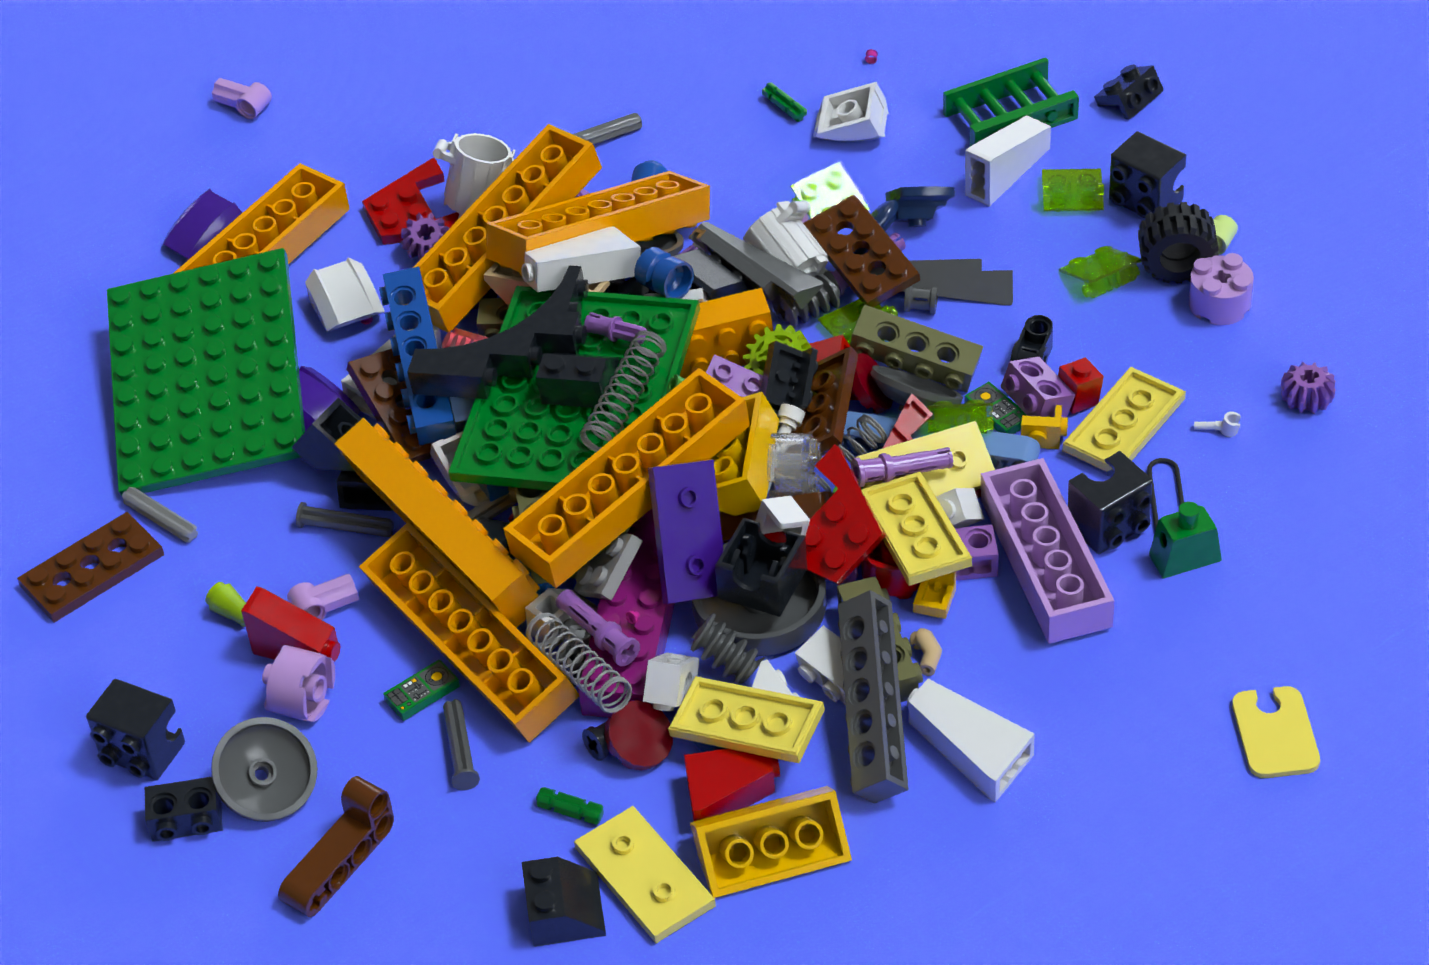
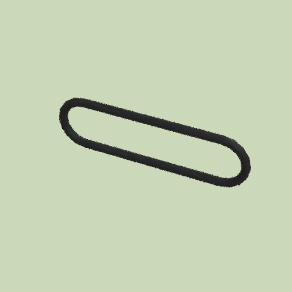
(1178, 480)

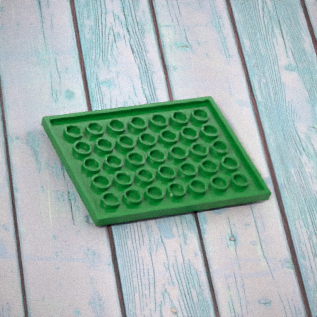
(204, 372)
(536, 445)

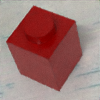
(1084, 381)

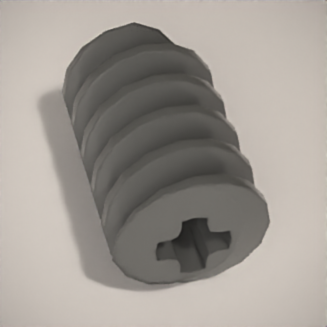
(828, 293)
(725, 651)

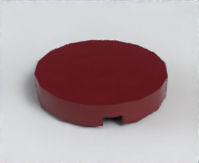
(865, 388)
(638, 735)

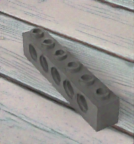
(872, 697)

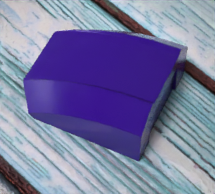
(200, 223)
(319, 394)

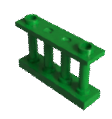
(1052, 111)

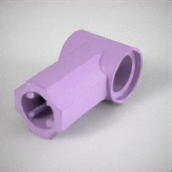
(246, 99)
(325, 596)

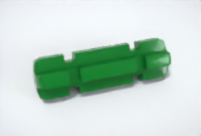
(784, 101)
(570, 805)

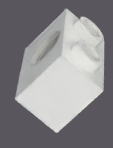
(669, 680)

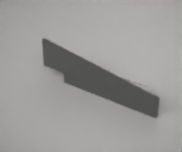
(757, 266)
(963, 280)

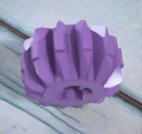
(415, 232)
(1308, 387)

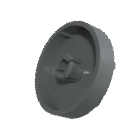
(766, 631)

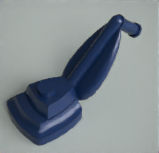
(910, 205)

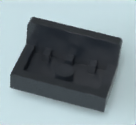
(1131, 89)
(789, 375)

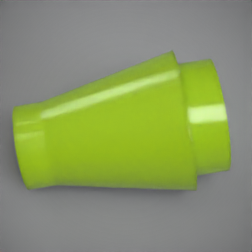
(226, 602)

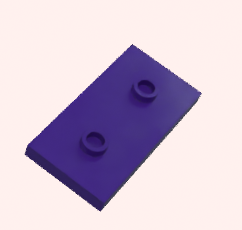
(686, 529)

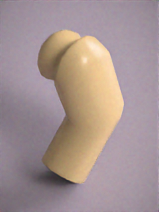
(932, 651)

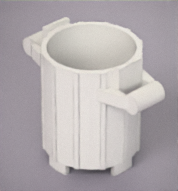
(474, 166)
(787, 238)

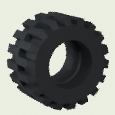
(1175, 239)

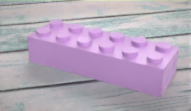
(1047, 551)

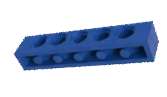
(408, 288)

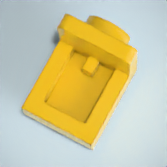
(1046, 429)
(935, 596)

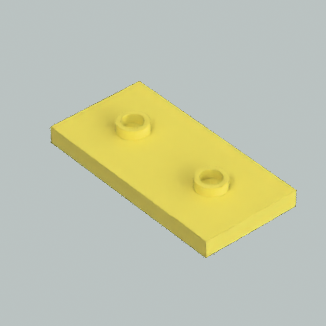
(1124, 419)
(968, 453)
(917, 529)
(747, 719)
(644, 874)

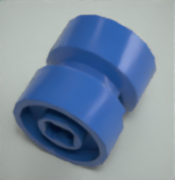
(664, 273)

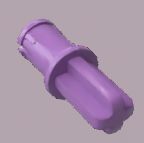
(613, 328)

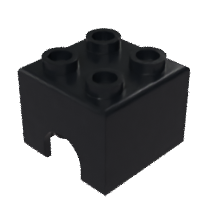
(1145, 174)
(1111, 508)
(759, 570)
(133, 731)

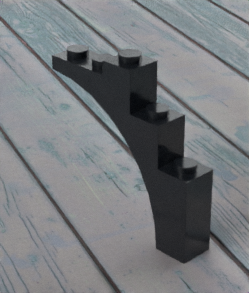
(474, 367)

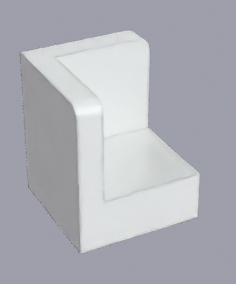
(782, 515)

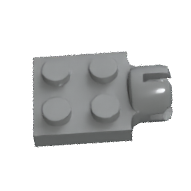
(606, 570)

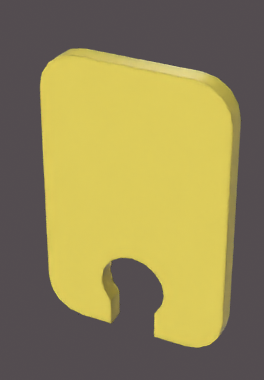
(1276, 741)

